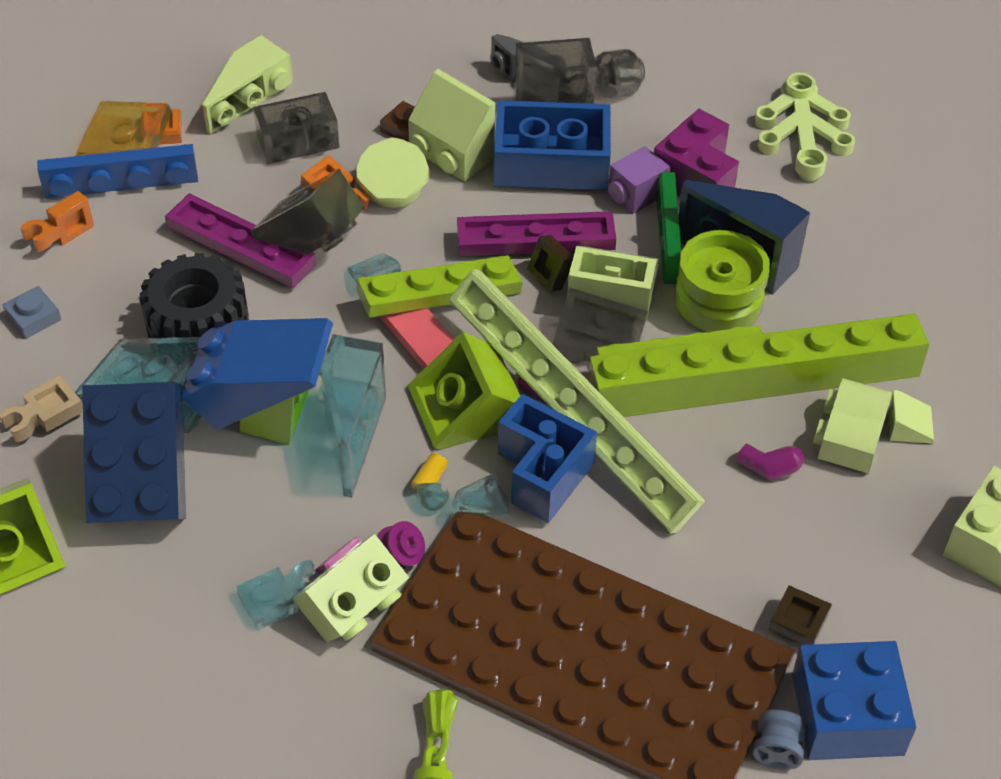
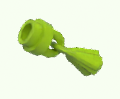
(439, 712)

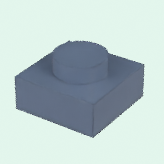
(31, 312)

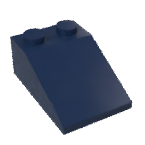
(760, 215)

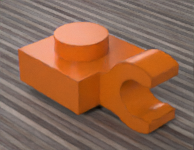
(64, 222)

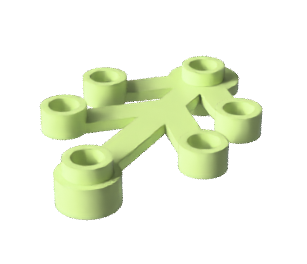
(801, 92)

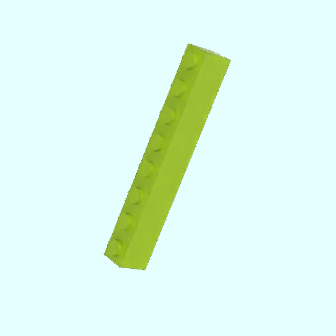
(760, 365)

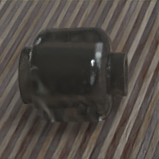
(618, 73)

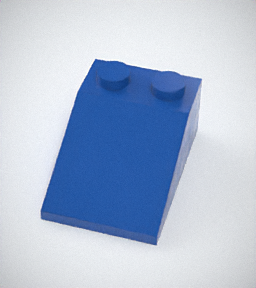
(254, 366)

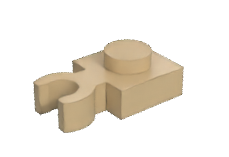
(45, 406)

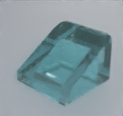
(374, 266)
(482, 497)

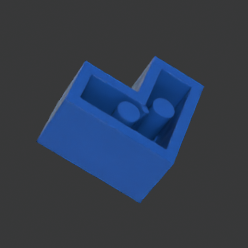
(549, 454)

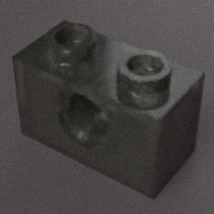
(296, 127)

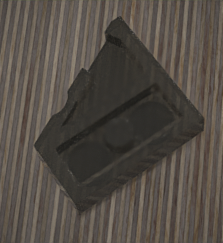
(593, 323)

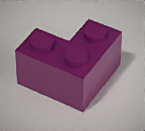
(698, 151)

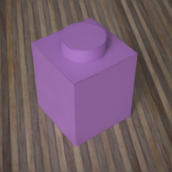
(636, 179)

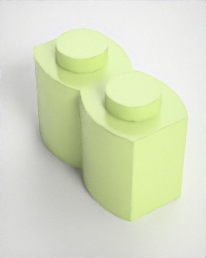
(853, 424)

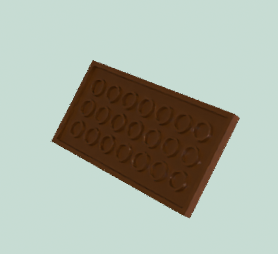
(584, 652)

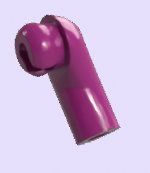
(773, 463)

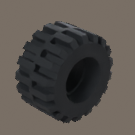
(191, 282)

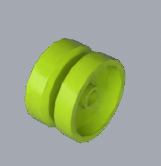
(721, 280)

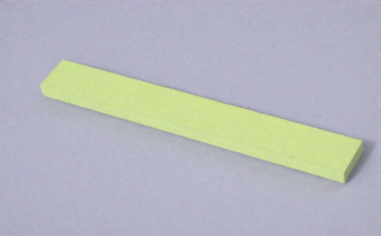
(570, 393)

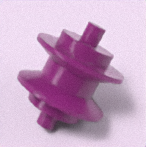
(404, 543)

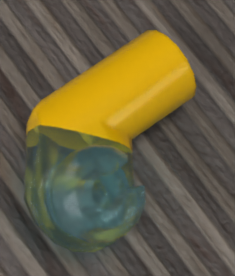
(426, 483)

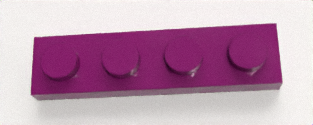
(521, 232)
(233, 238)

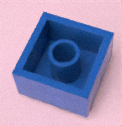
(853, 700)

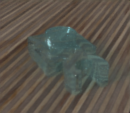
(271, 594)

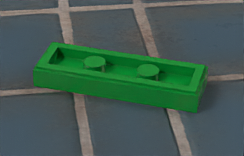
(668, 227)

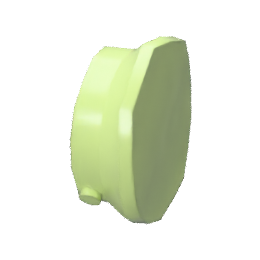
(392, 172)

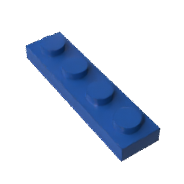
(118, 170)

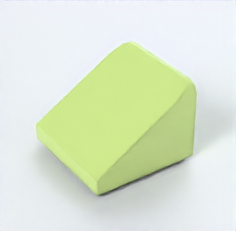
(909, 419)

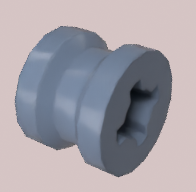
(780, 739)

